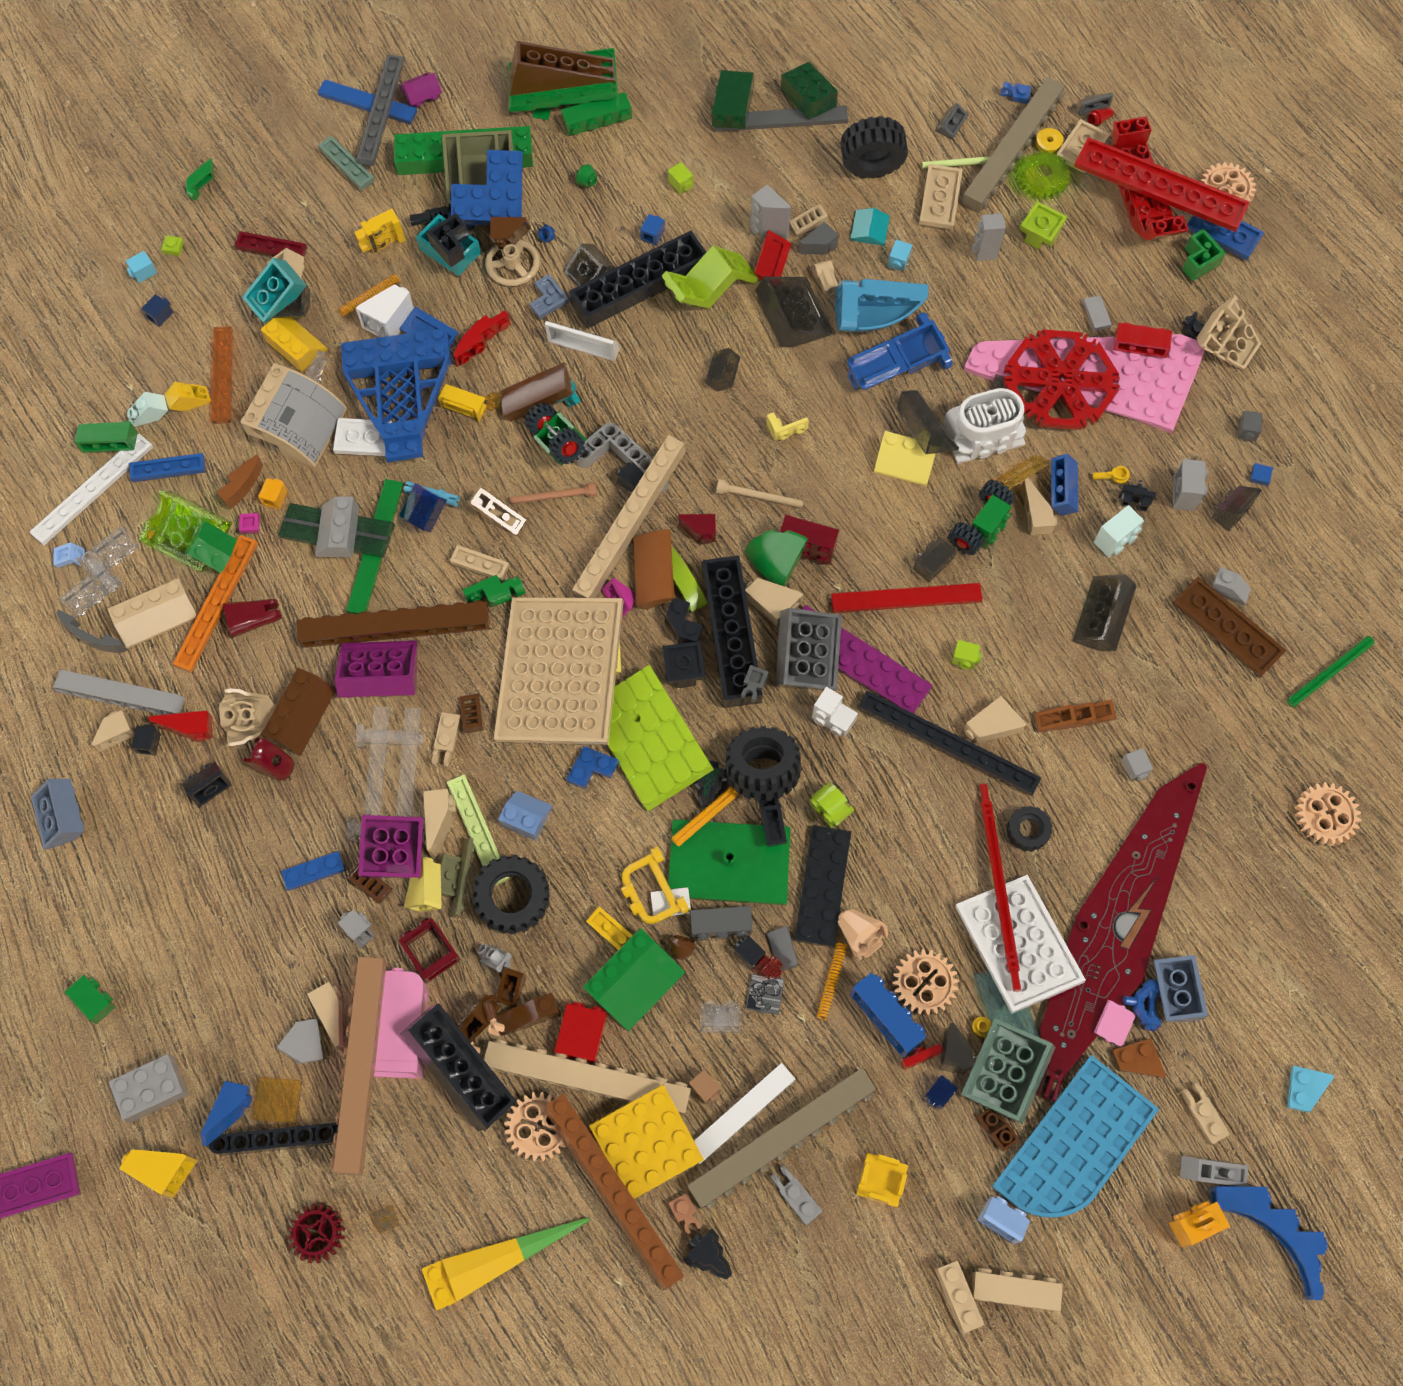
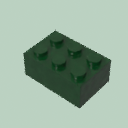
(809, 90)

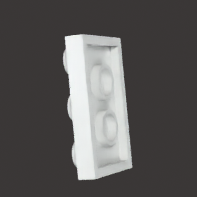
(357, 438)

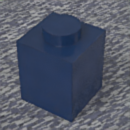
(157, 310)

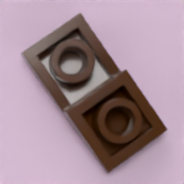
(998, 1129)

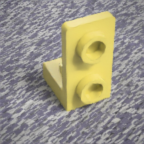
(782, 433)

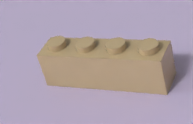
(1016, 1291)

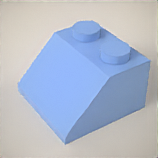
(1003, 1220)

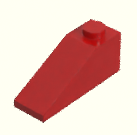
(191, 725)

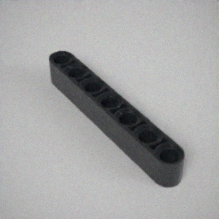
(273, 1142)

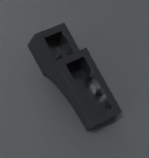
(772, 822)

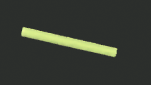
(957, 162)

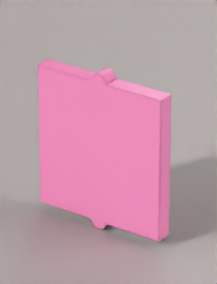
(1115, 1023)

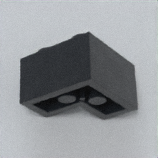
(447, 238)

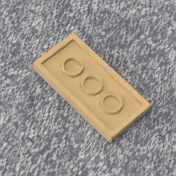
(940, 196)

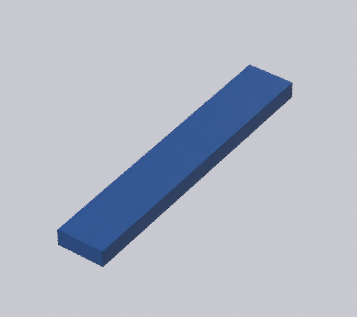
(364, 100)

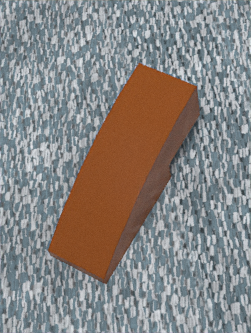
(240, 482)

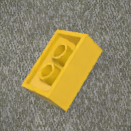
(292, 341)

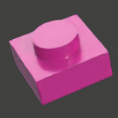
(249, 523)

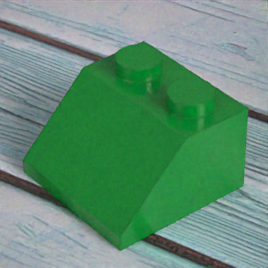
(211, 546)

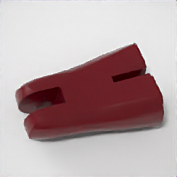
(249, 615)

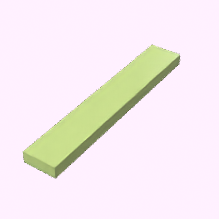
(474, 821)

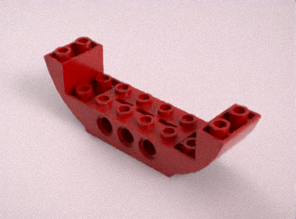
(1148, 216)

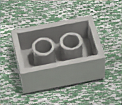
(148, 1088)

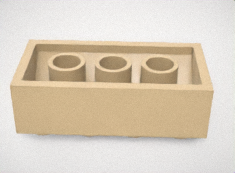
(152, 613)

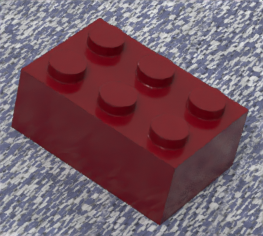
(821, 538)

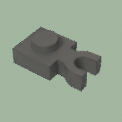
(754, 681)

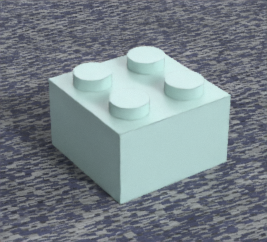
(1119, 532)

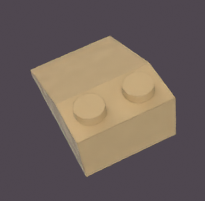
(438, 818)

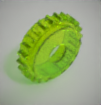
(1038, 185)

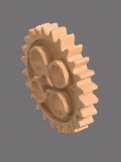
(1230, 180)
(1344, 809)
(938, 994)
(530, 1145)

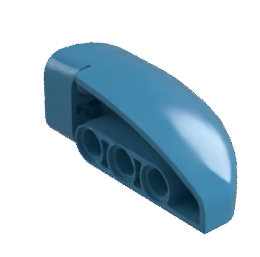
(876, 303)

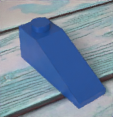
(226, 1110)

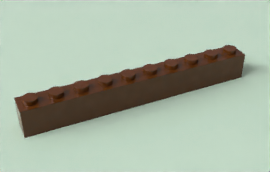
(393, 624)

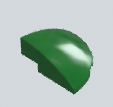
(776, 554)

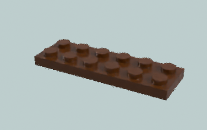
(1229, 626)

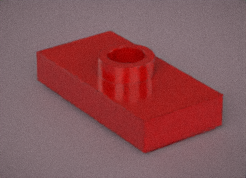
(921, 1055)

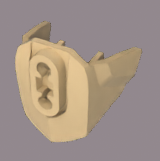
(241, 726)

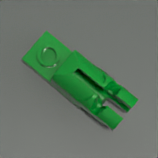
(494, 590)

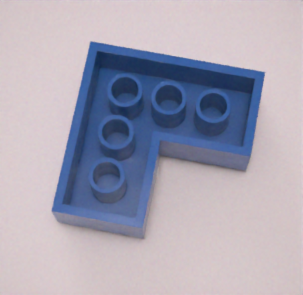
(498, 198)

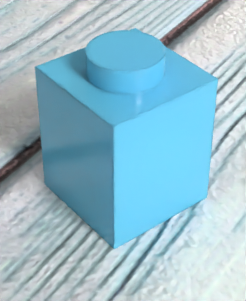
(900, 255)
(140, 267)

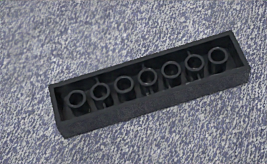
(635, 279)
(730, 627)

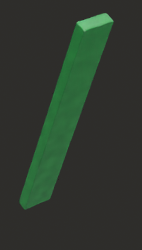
(370, 565)

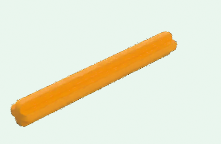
(703, 817)

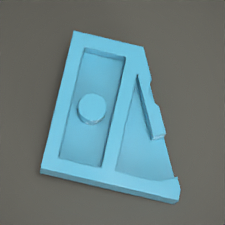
(1306, 1088)

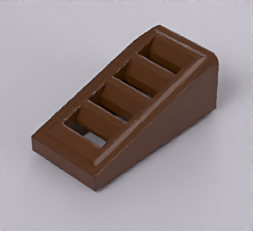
(476, 726)
(381, 896)

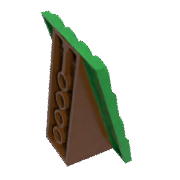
(557, 76)

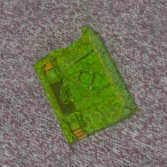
(176, 525)

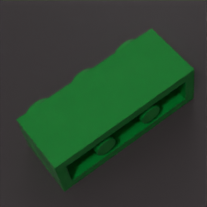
(106, 437)

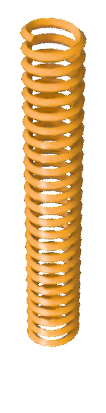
(362, 295)
(833, 981)

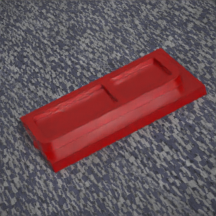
(772, 256)

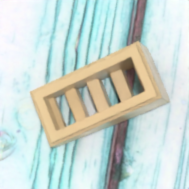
(807, 215)

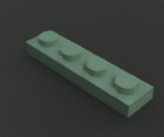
(346, 163)

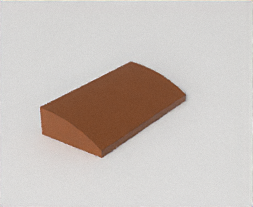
(653, 568)

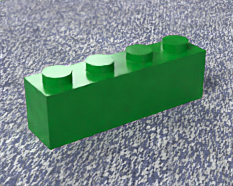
(596, 114)

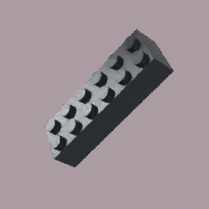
(458, 1067)

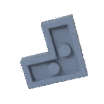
(551, 298)

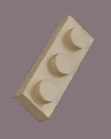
(479, 562)

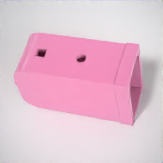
(403, 1002)

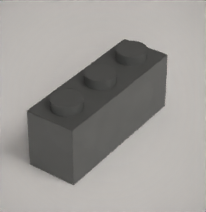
(721, 923)

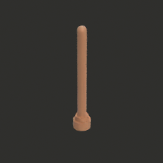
(589, 490)

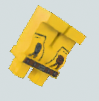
(379, 232)

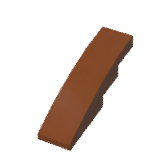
(1075, 716)

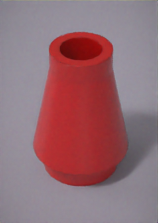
(1099, 116)

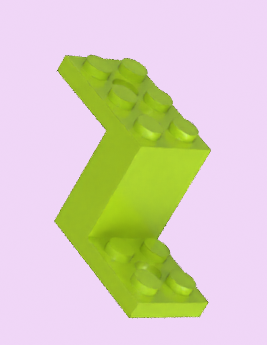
(709, 277)

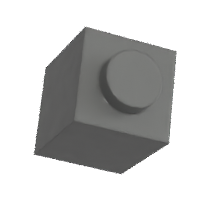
(1250, 425)

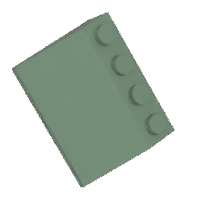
(1008, 1070)

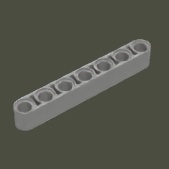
(118, 693)

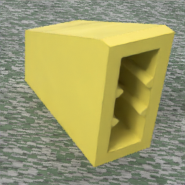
(425, 892)

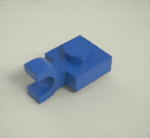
(1019, 92)

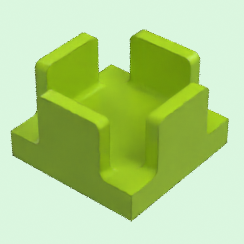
(1042, 225)

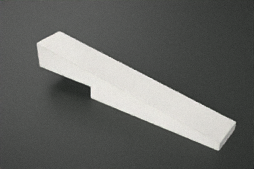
(744, 1111)

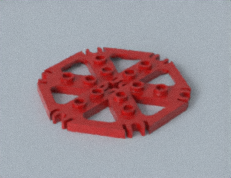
(1073, 379)

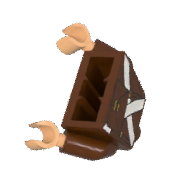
(479, 1017)

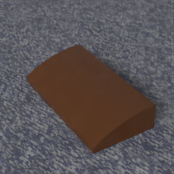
(541, 388)

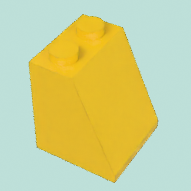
(158, 1170)

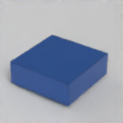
(1261, 474)

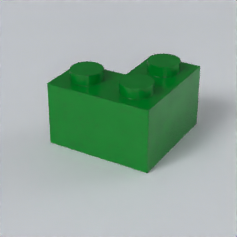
(1204, 255)

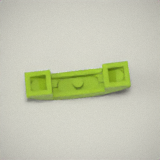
(686, 583)

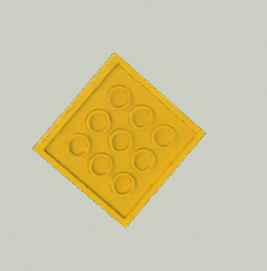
(646, 1141)

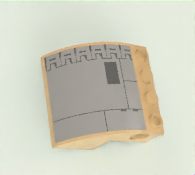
(294, 415)

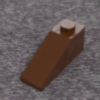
(529, 1014)

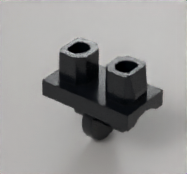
(1138, 494)

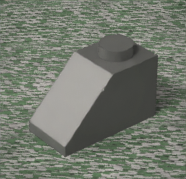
(819, 241)

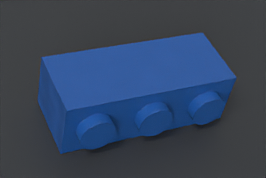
(1064, 484)

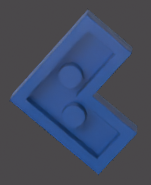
(588, 763)

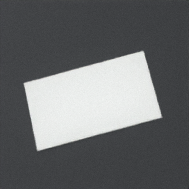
(660, 903)

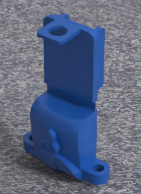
(902, 353)

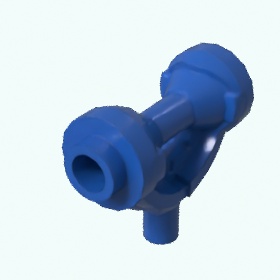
(1148, 1018)

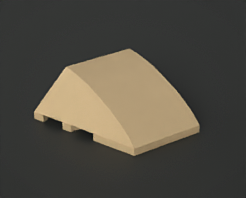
(1229, 335)

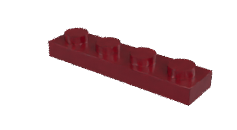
(267, 245)

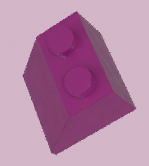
(421, 88)

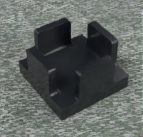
(684, 664)

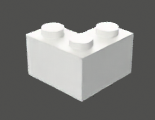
(833, 714)

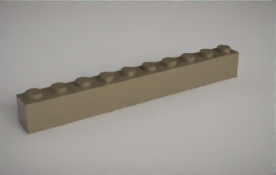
(1013, 145)
(782, 1138)

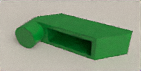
(199, 179)

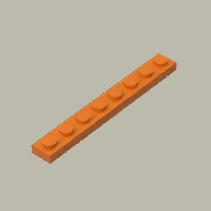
(213, 605)

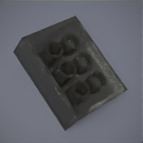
(792, 310)

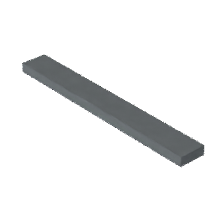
(380, 110)
(790, 118)

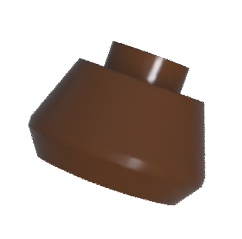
(681, 947)

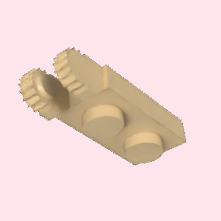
(446, 737)
(1205, 1115)

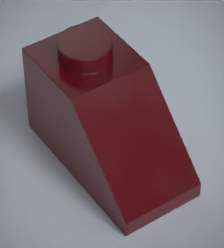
(699, 526)

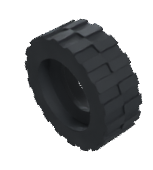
(1036, 815)

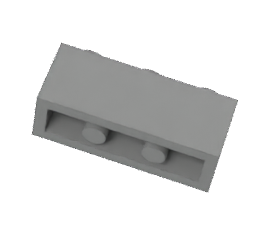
(988, 237)

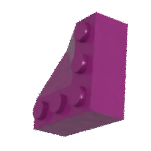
(390, 846)

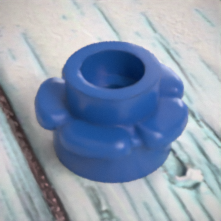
(543, 233)

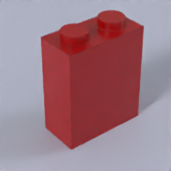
(581, 1032)

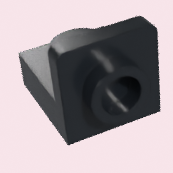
(1192, 326)

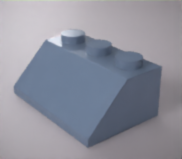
(57, 813)
(1181, 989)

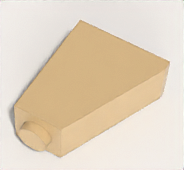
(772, 598)
(994, 722)

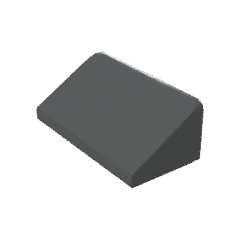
(952, 121)
(783, 948)

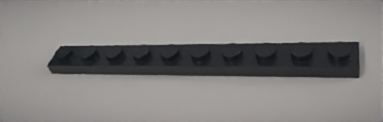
(949, 743)

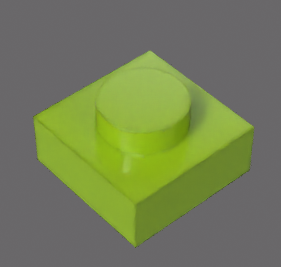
(172, 245)

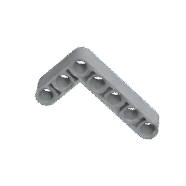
(613, 442)

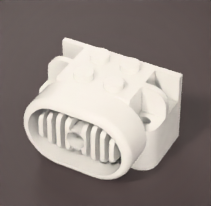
(986, 424)

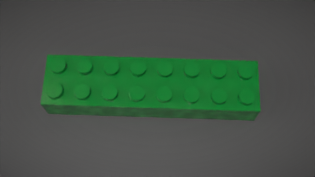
(424, 151)

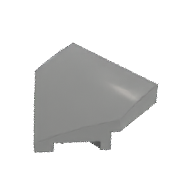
(302, 1042)

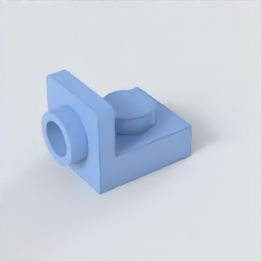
(67, 554)

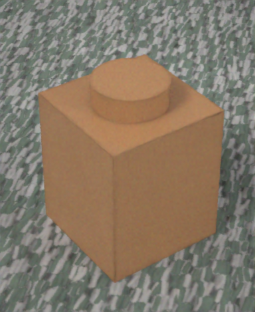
(705, 1087)

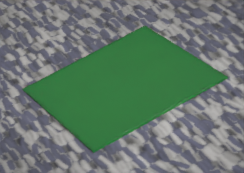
(542, 113)

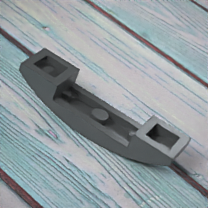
(107, 643)

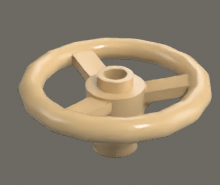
(512, 260)

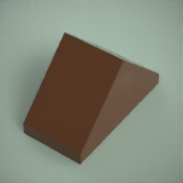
(510, 987)

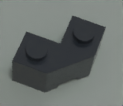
(677, 619)

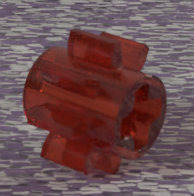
(770, 967)

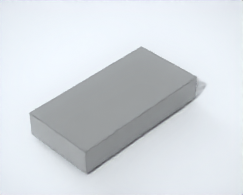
(1097, 313)

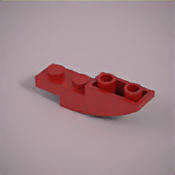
(474, 339)

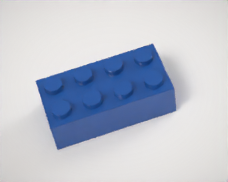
(887, 1014)

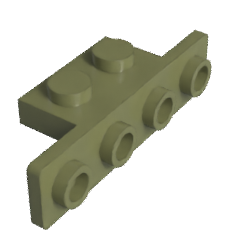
(454, 874)

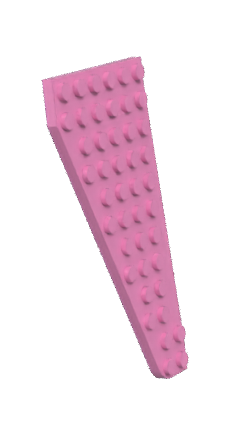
(1150, 386)

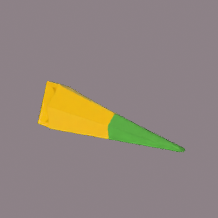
(467, 1272)

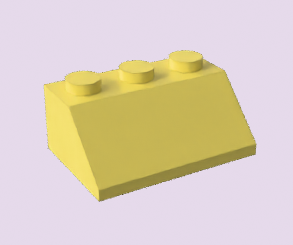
(903, 459)

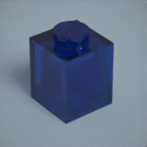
(940, 1093)

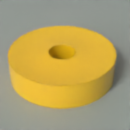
(1046, 135)

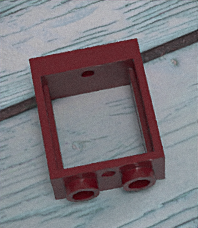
(442, 964)

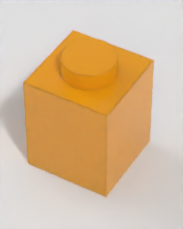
(273, 493)

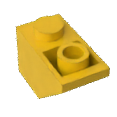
(186, 396)

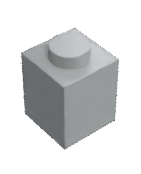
(1137, 765)

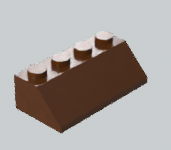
(299, 712)

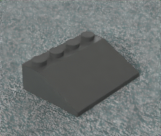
(808, 649)

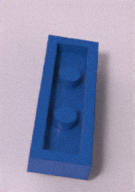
(313, 871)

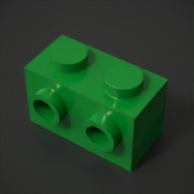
(90, 998)

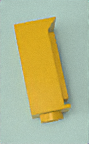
(462, 401)

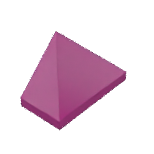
(616, 589)

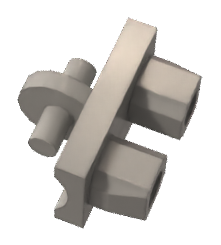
(494, 957)

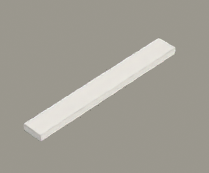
(89, 491)

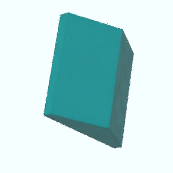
(870, 226)

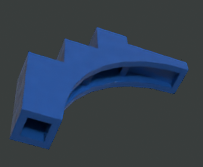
(1283, 1224)

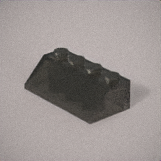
(925, 423)
(1105, 612)

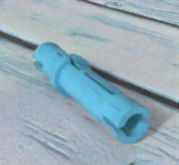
(451, 499)

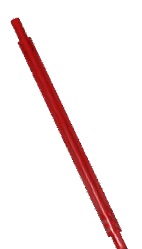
(1000, 888)

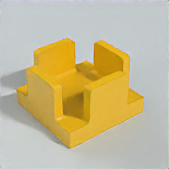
(882, 1179)

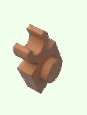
(683, 1210)

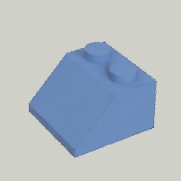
(525, 815)

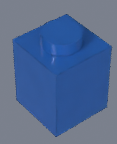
(652, 229)

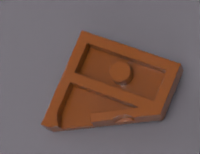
(1139, 1059)

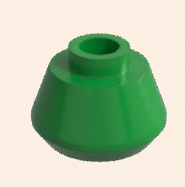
(586, 176)

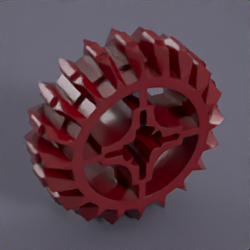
(310, 1241)

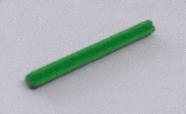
(1330, 671)

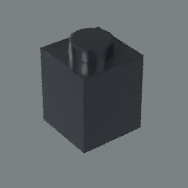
(629, 476)
(146, 740)
(749, 952)

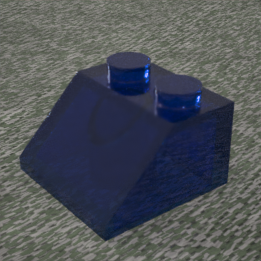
(422, 508)

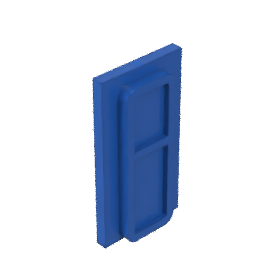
(421, 321)

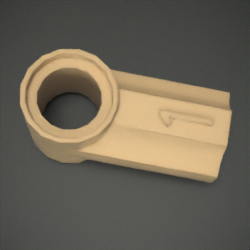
(825, 273)

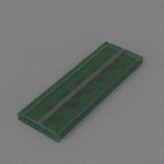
(303, 523)

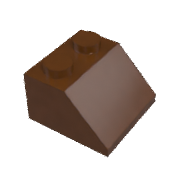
(508, 230)

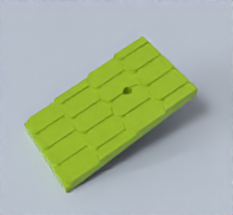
(653, 740)

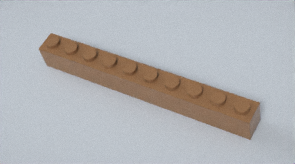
(360, 1067)

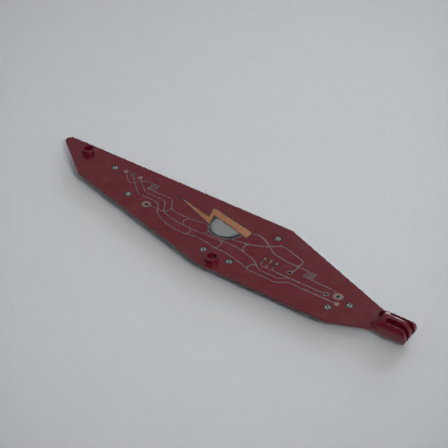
(1120, 924)

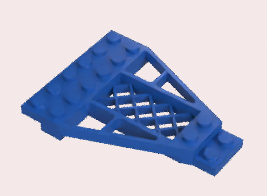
(388, 357)

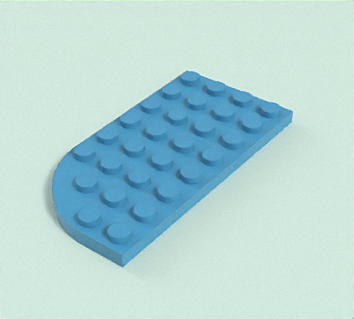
(1076, 1144)

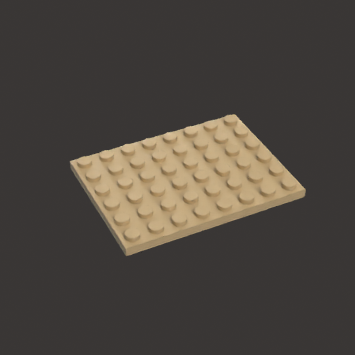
(559, 671)

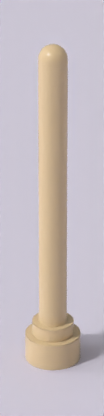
(724, 487)

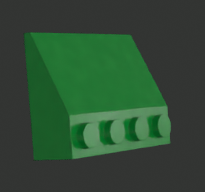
(634, 979)

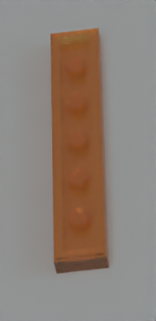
(222, 375)

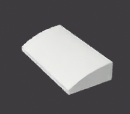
(582, 341)

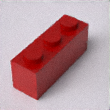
(1142, 340)

